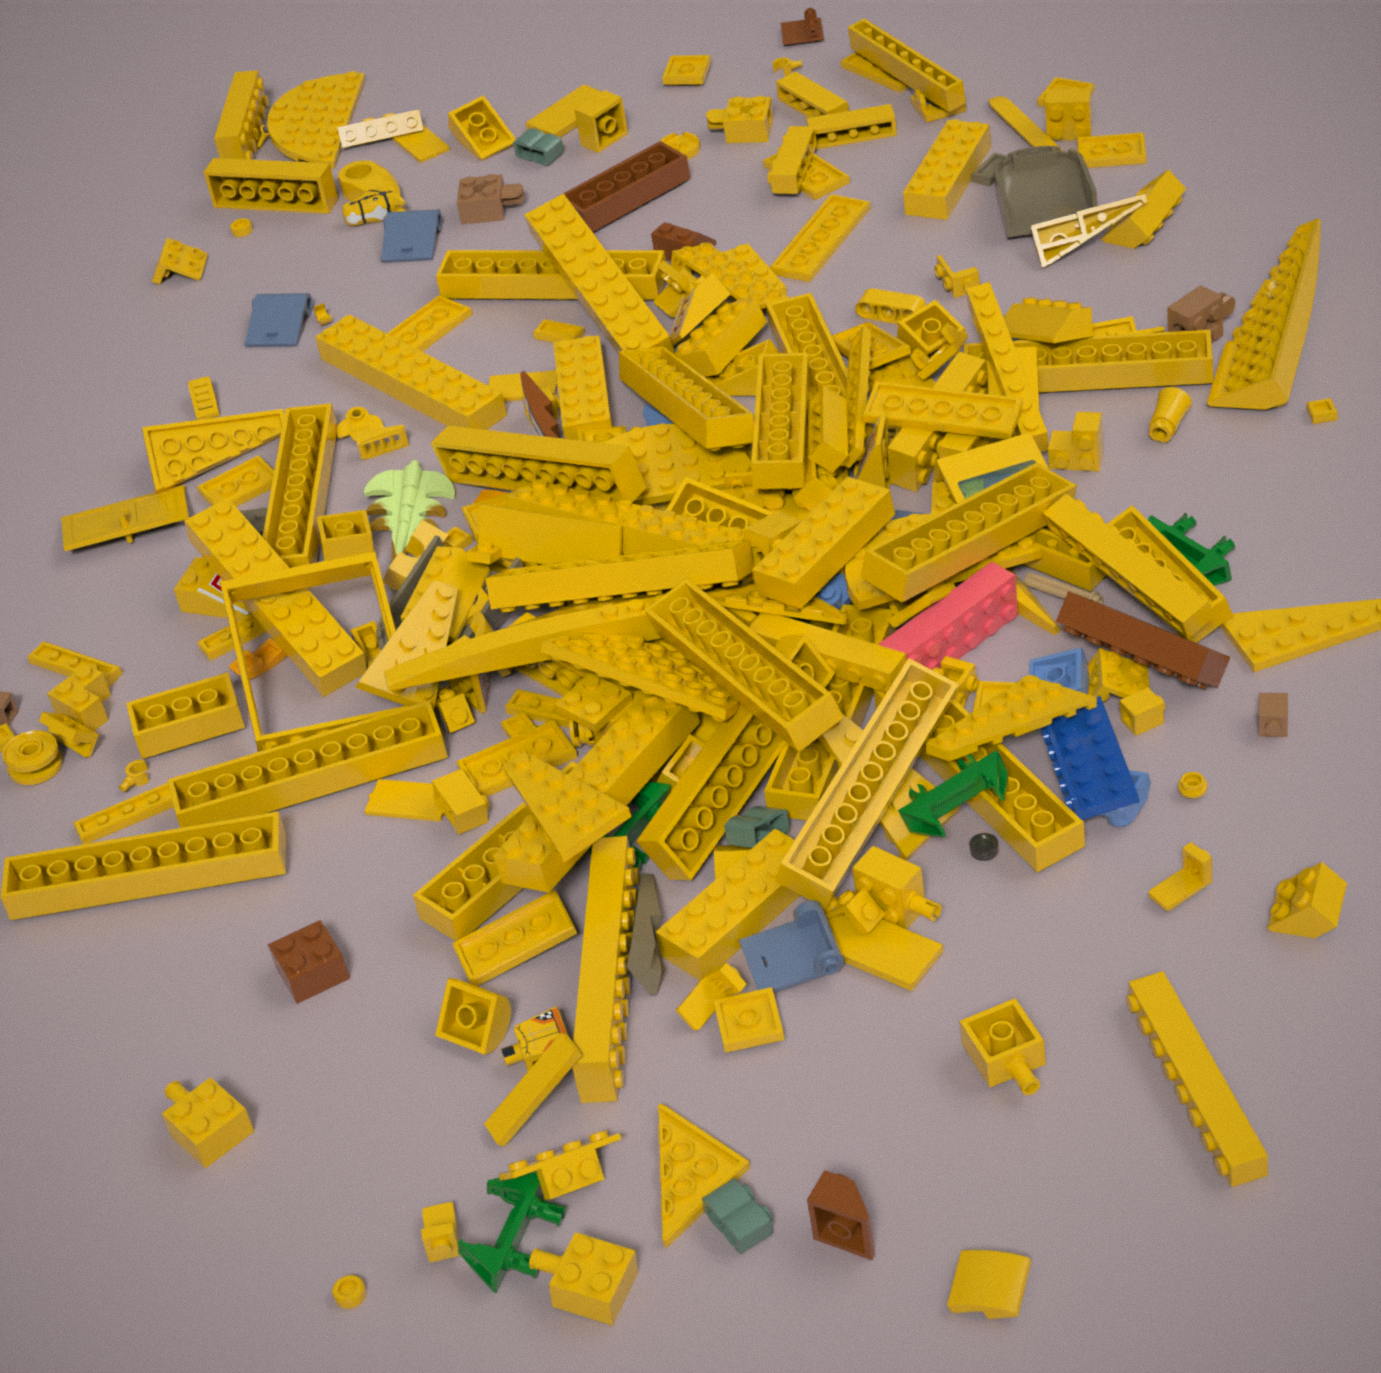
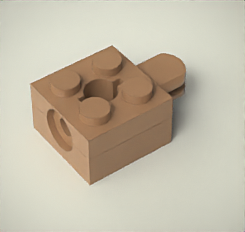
(486, 198)
(1200, 311)

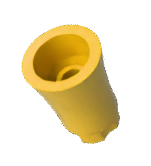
(1168, 413)

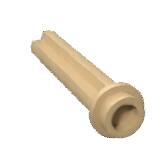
(1057, 588)

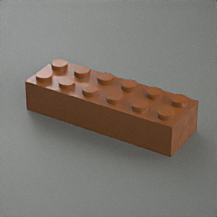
(629, 184)
(1142, 641)

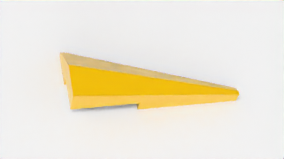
(1066, 233)
(1032, 609)

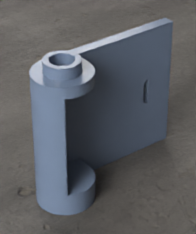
(410, 235)
(277, 319)
(793, 950)

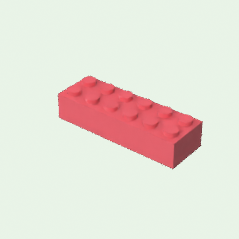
(960, 619)

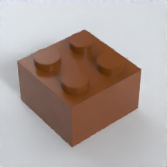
(308, 961)

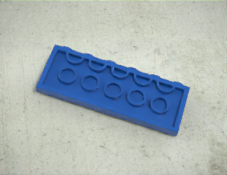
(1089, 762)

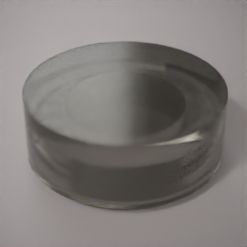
(984, 846)

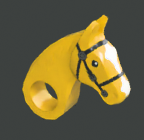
(371, 193)

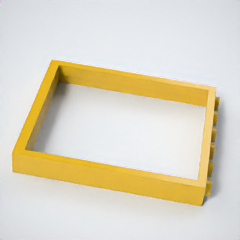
(290, 580)

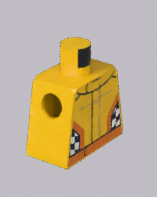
(534, 1038)

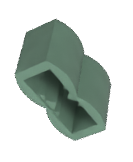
(538, 146)
(755, 825)
(738, 1215)

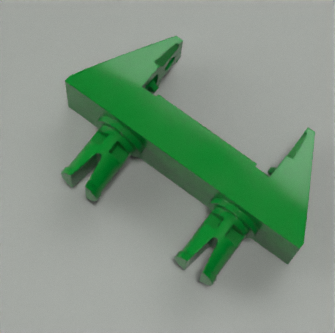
(1207, 561)
(975, 776)
(649, 801)
(494, 1262)

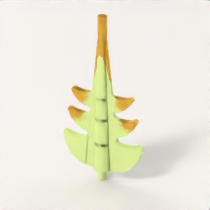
(406, 501)

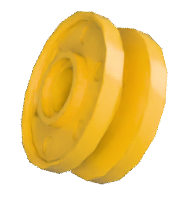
(32, 757)

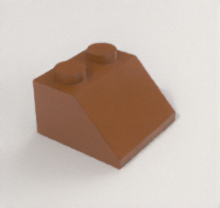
(672, 237)
(840, 1215)

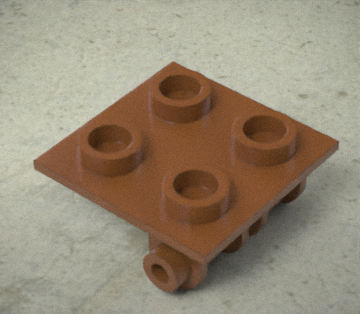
(803, 30)

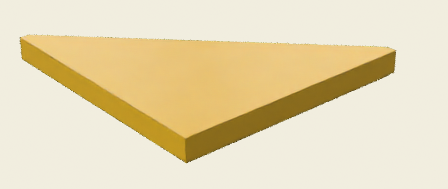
(747, 598)
(689, 1170)

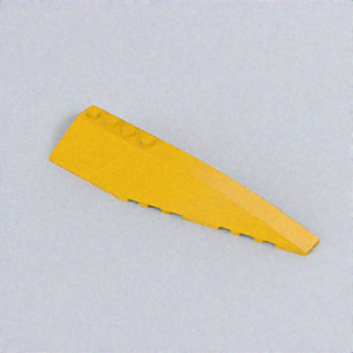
(1266, 349)
(522, 642)

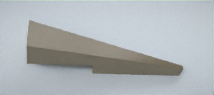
(643, 951)

